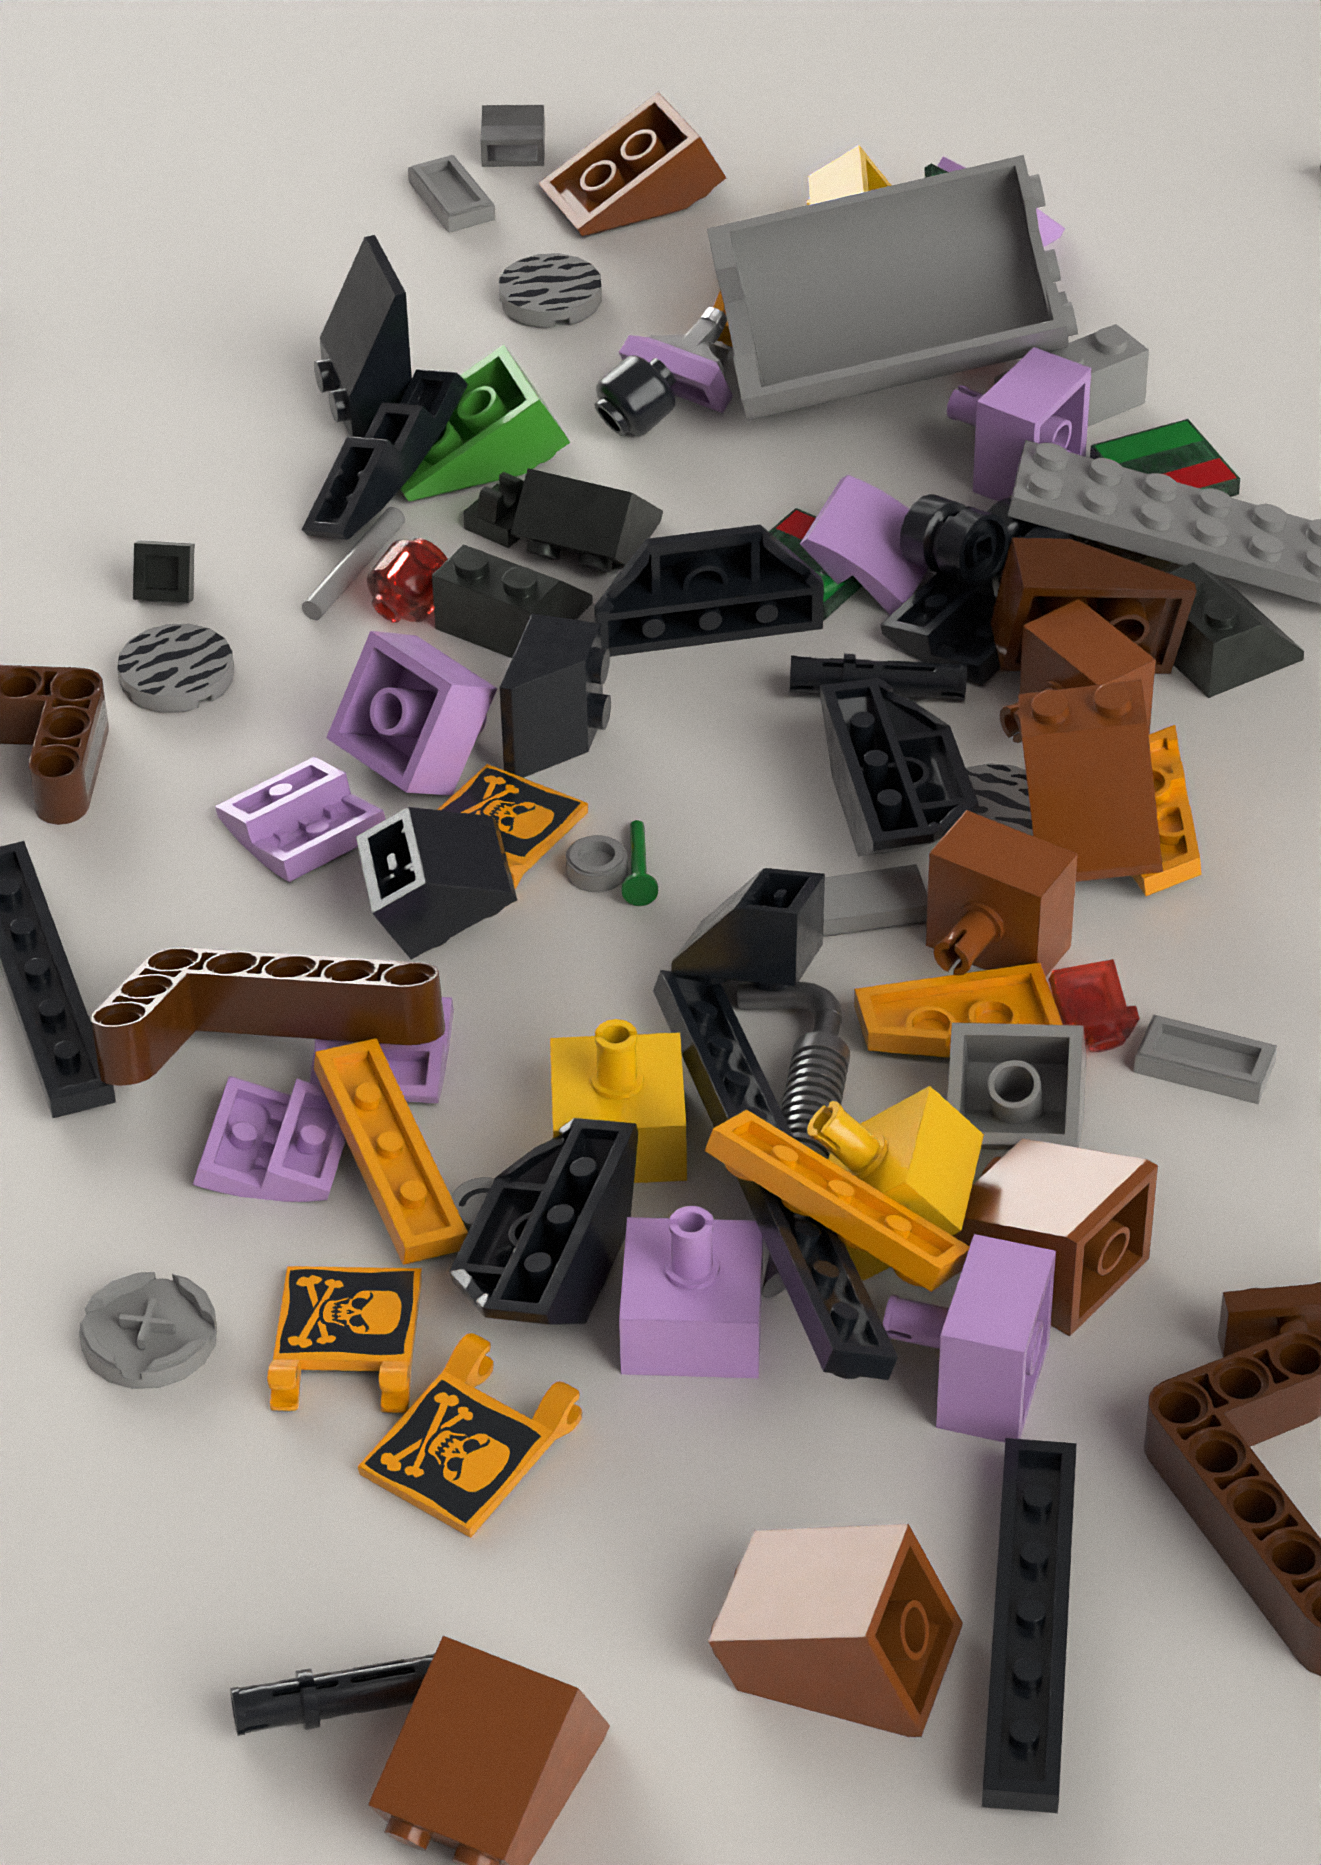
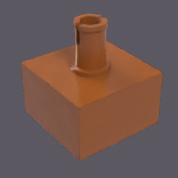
(1077, 650)
(998, 897)

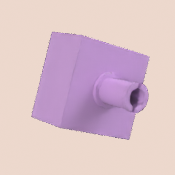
(1035, 401)
(411, 713)
(691, 1296)
(988, 1337)

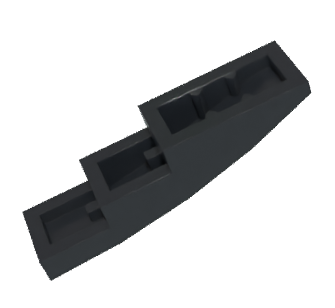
(377, 466)

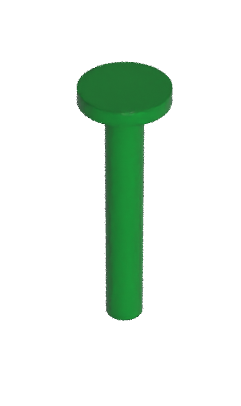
(639, 887)

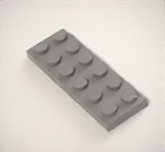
(1168, 520)

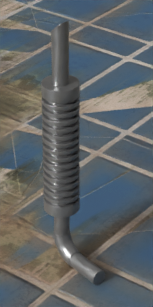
(815, 1070)

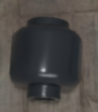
(635, 395)

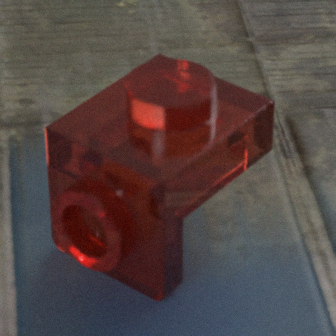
(1095, 999)

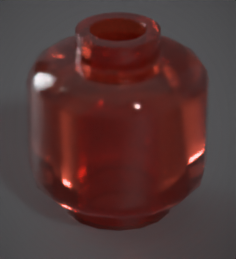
(403, 580)

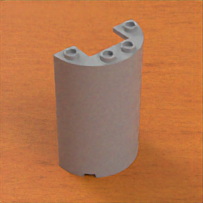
(889, 287)

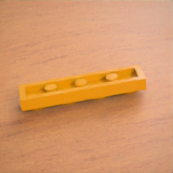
(390, 1151)
(838, 1200)

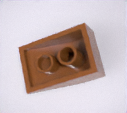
(634, 171)

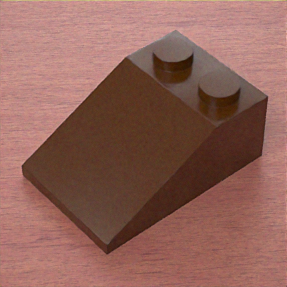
(1132, 597)

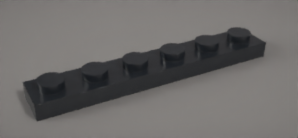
(46, 991)
(1030, 1627)

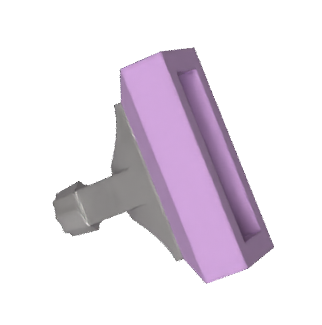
(691, 359)

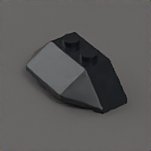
(708, 592)
(892, 767)
(552, 1226)

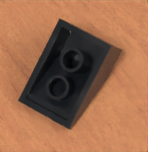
(365, 342)

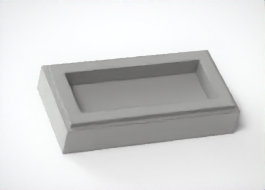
(451, 193)
(874, 900)
(1205, 1059)

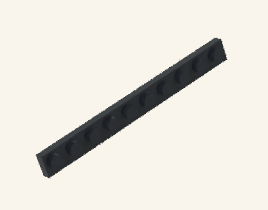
(807, 1254)

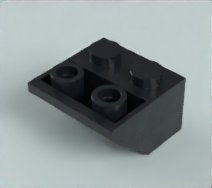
(434, 875)
(759, 933)

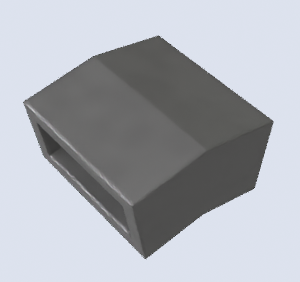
(512, 135)

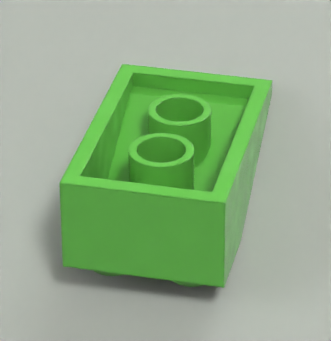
(492, 431)

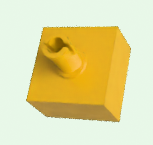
(628, 1081)
(911, 1152)

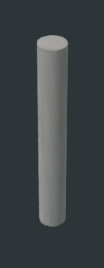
(353, 563)

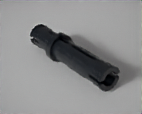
(907, 678)
(327, 1694)

